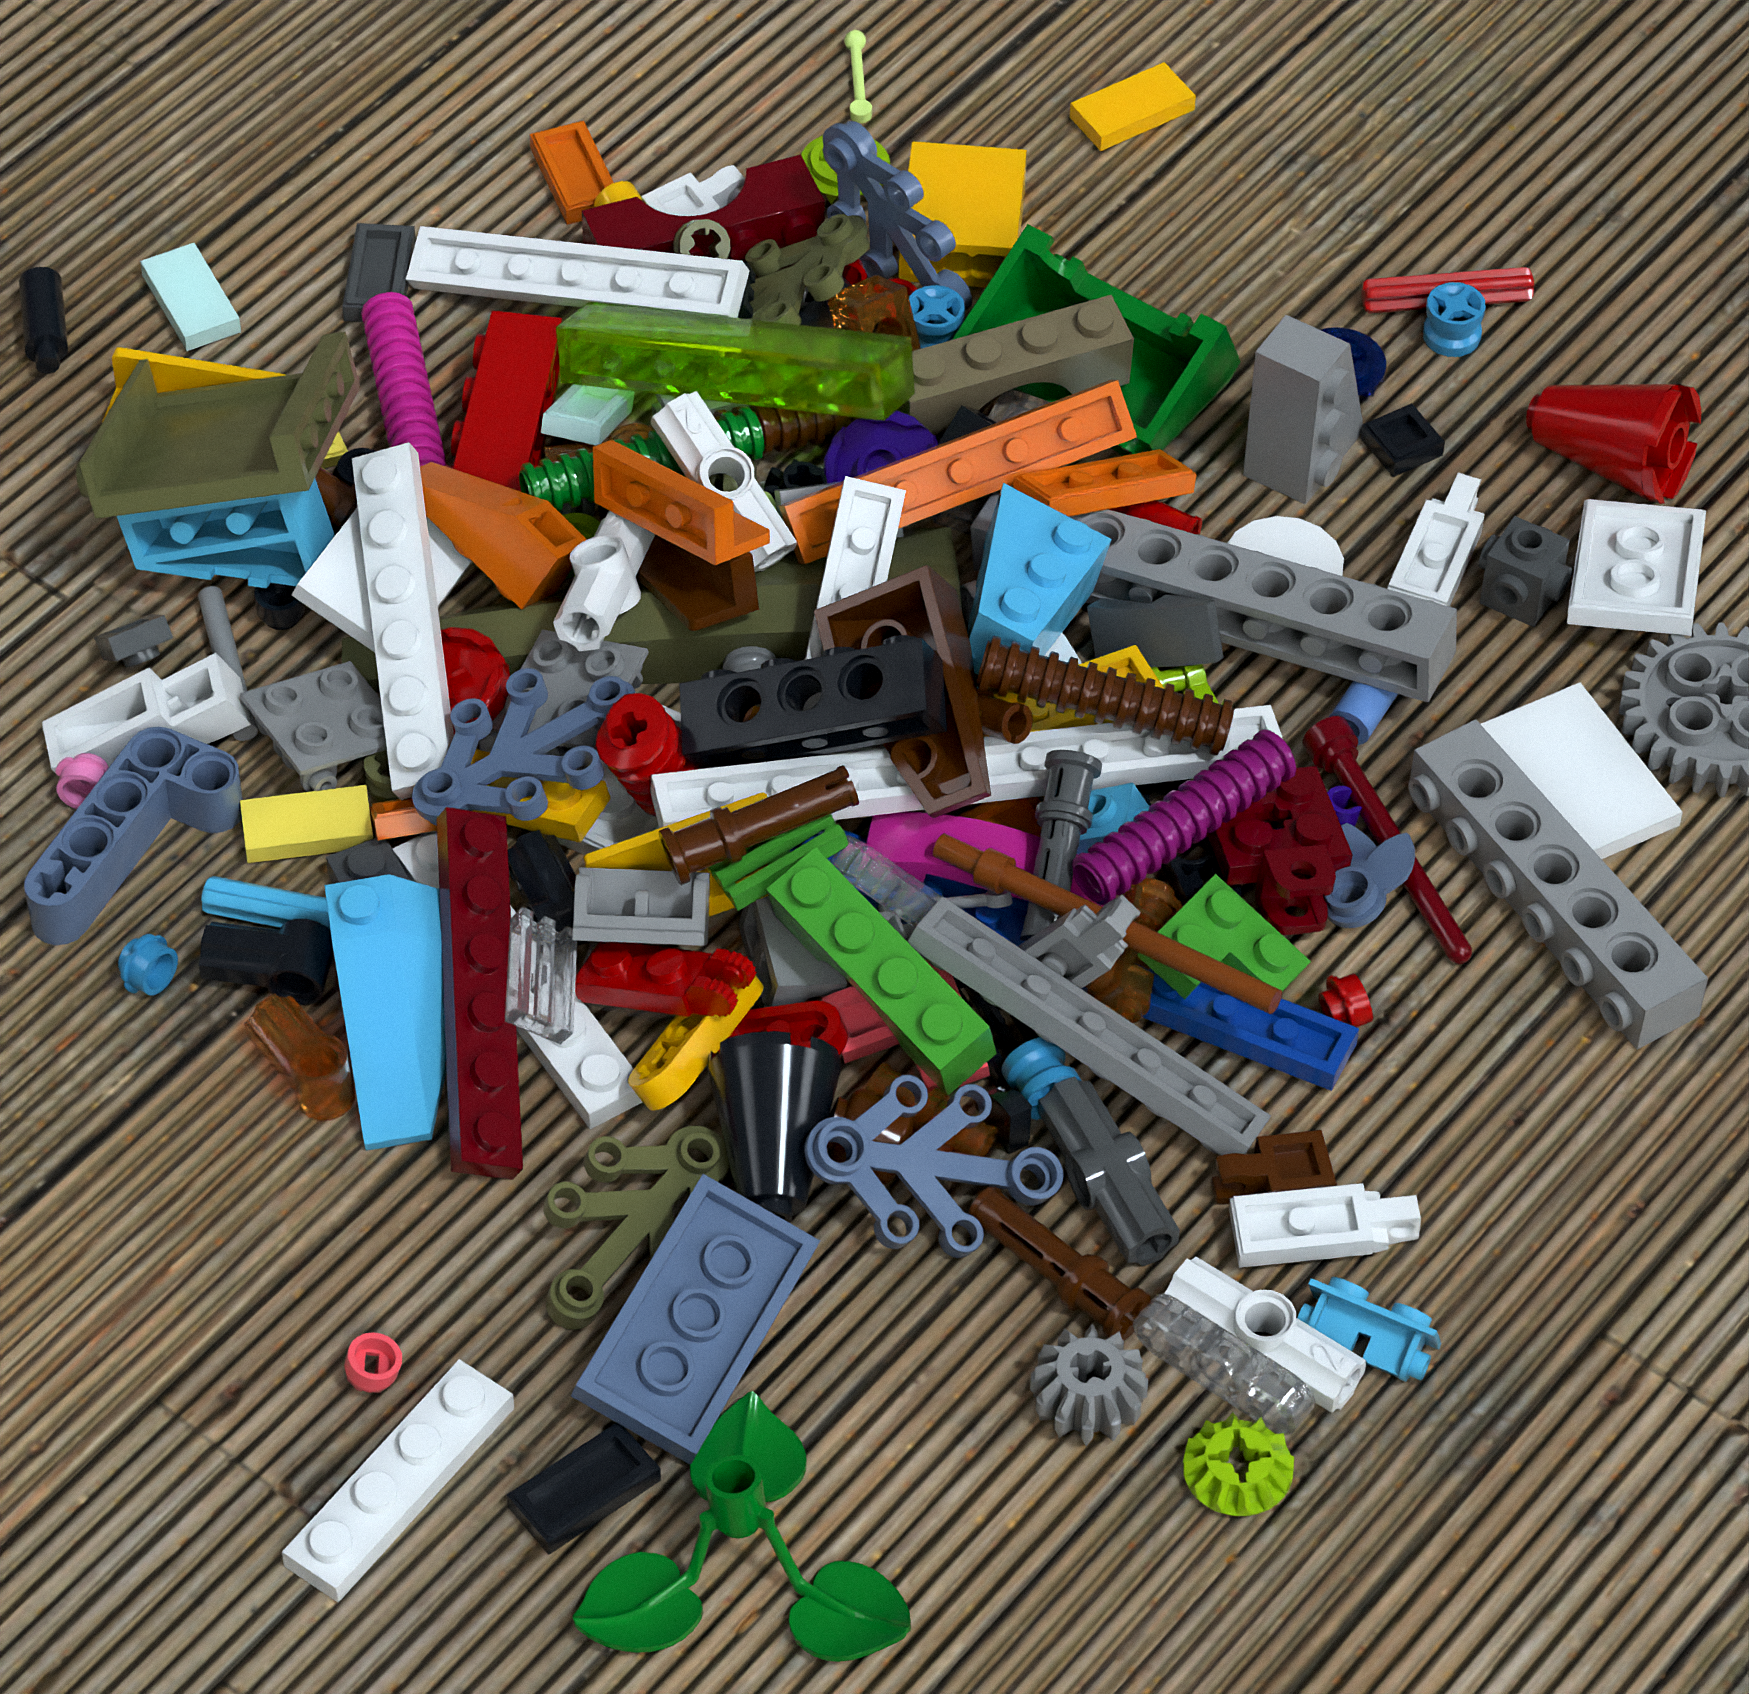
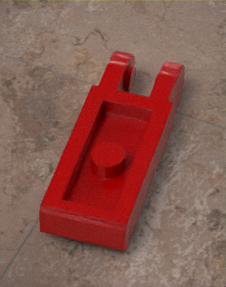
(663, 979)

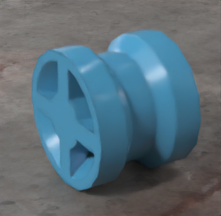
(936, 314)
(1454, 319)
(1035, 1069)

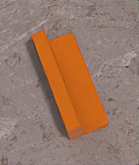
(672, 505)

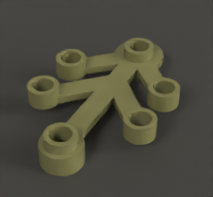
(817, 268)
(643, 1211)

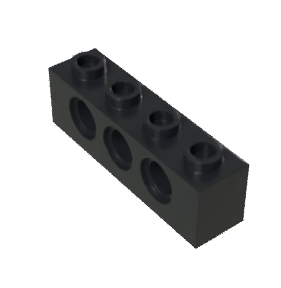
(904, 707)

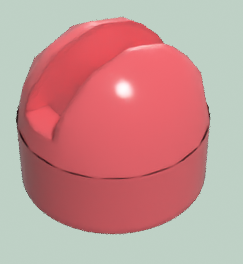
(387, 1364)

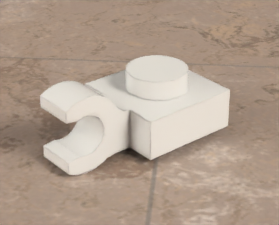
(690, 198)

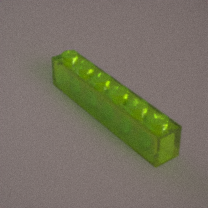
(736, 360)

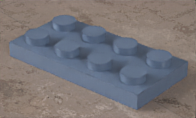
(695, 1319)

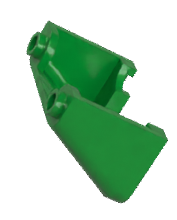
(1174, 361)

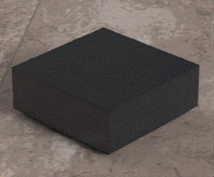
(1402, 440)

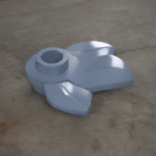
(1369, 877)

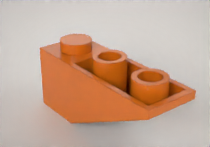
(503, 531)

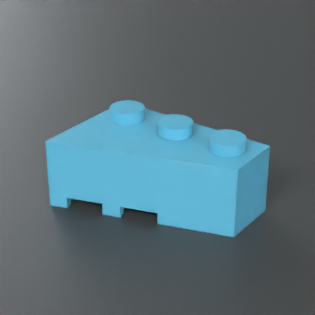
(244, 538)
(1032, 574)

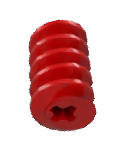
(640, 742)

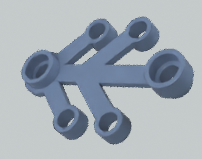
(854, 157)
(515, 752)
(921, 1164)

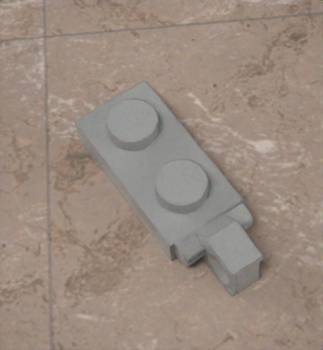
(1082, 942)

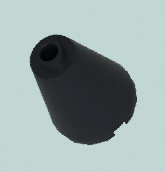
(766, 1107)

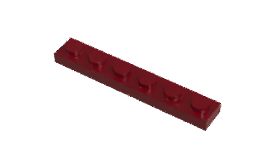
(475, 967)

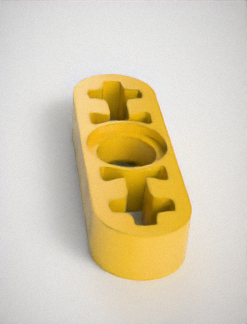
(684, 1049)

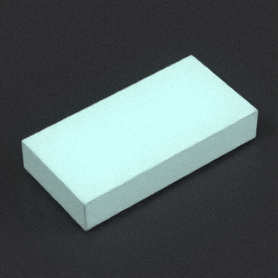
(190, 296)
(587, 413)

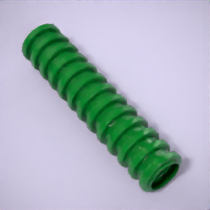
(573, 478)

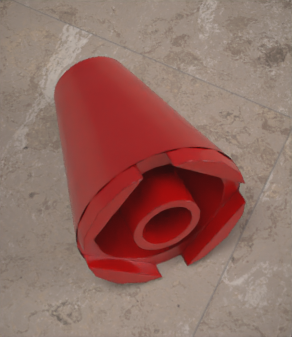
(1621, 432)

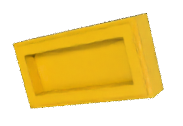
(1132, 106)

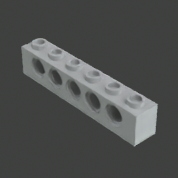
(1557, 885)

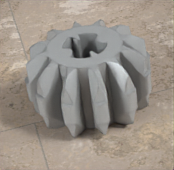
(1089, 1384)

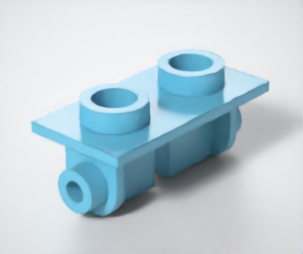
(1394, 1334)

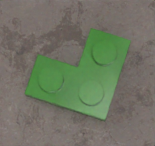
(1232, 932)

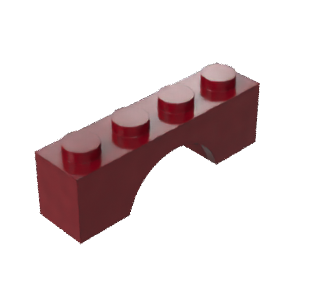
(774, 204)

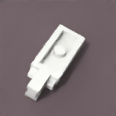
(1441, 544)
(1319, 1224)

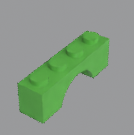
(900, 985)

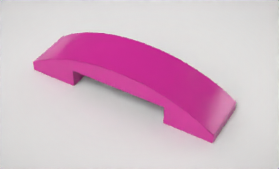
(911, 837)

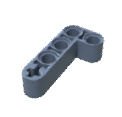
(147, 784)

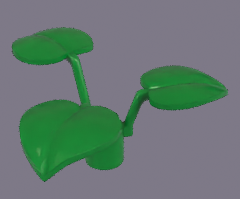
(744, 1462)

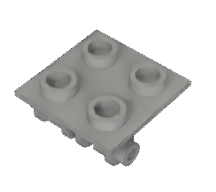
(570, 676)
(319, 721)

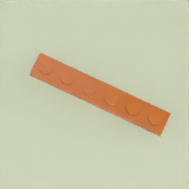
(976, 463)

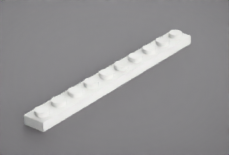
(1013, 769)

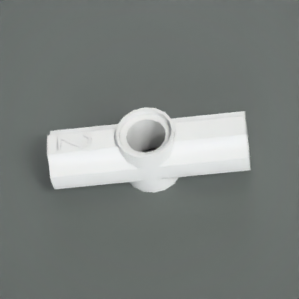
(705, 450)
(602, 582)
(1316, 1359)

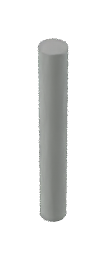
(223, 643)

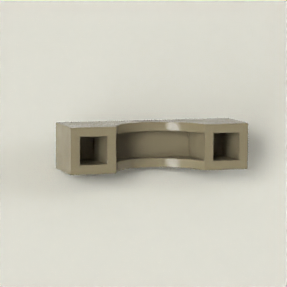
(1062, 347)

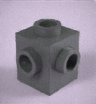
(1524, 570)

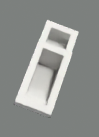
(194, 701)

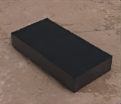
(583, 1487)

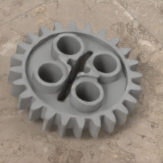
(1692, 707)

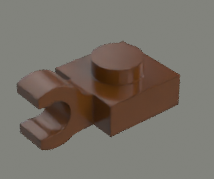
(1277, 1165)

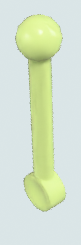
(860, 108)

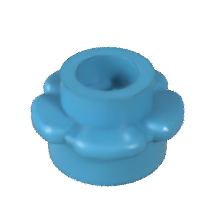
(147, 964)

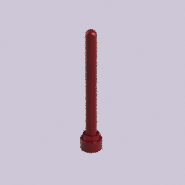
(1333, 747)

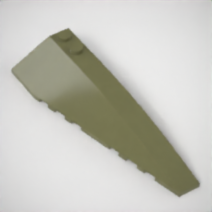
(676, 654)

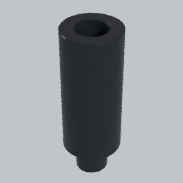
(43, 318)

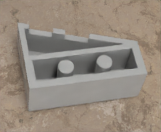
(1301, 410)

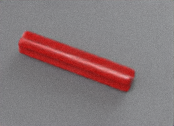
(1411, 292)

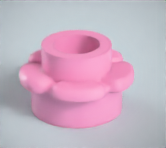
(78, 777)

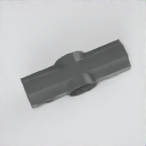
(1108, 1171)

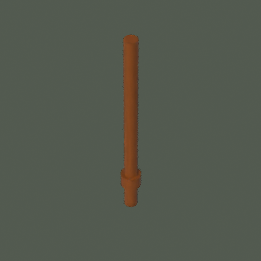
(999, 873)

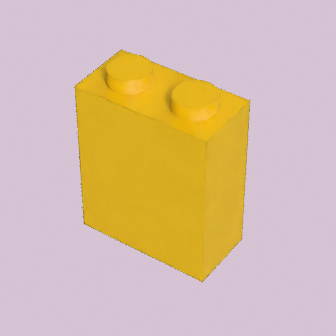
(977, 197)

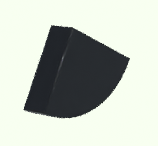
(1011, 1117)

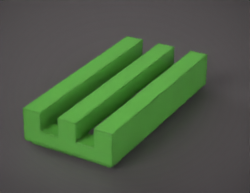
(778, 858)

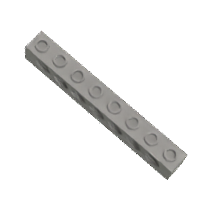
(1274, 603)

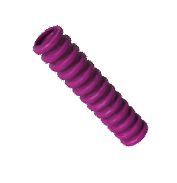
(1184, 817)

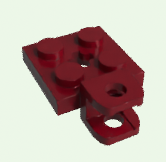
(1287, 863)

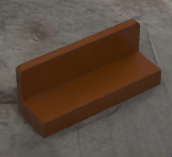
(696, 589)

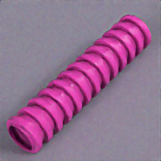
(402, 376)

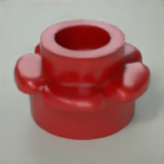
(1346, 1000)

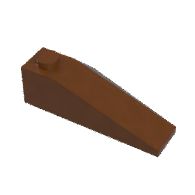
(943, 767)

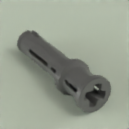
(1062, 821)

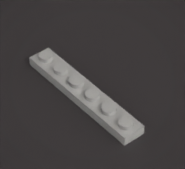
(1087, 1029)

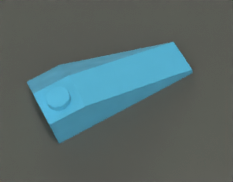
(391, 1003)

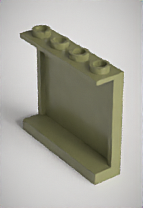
(217, 438)

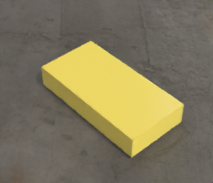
(305, 823)

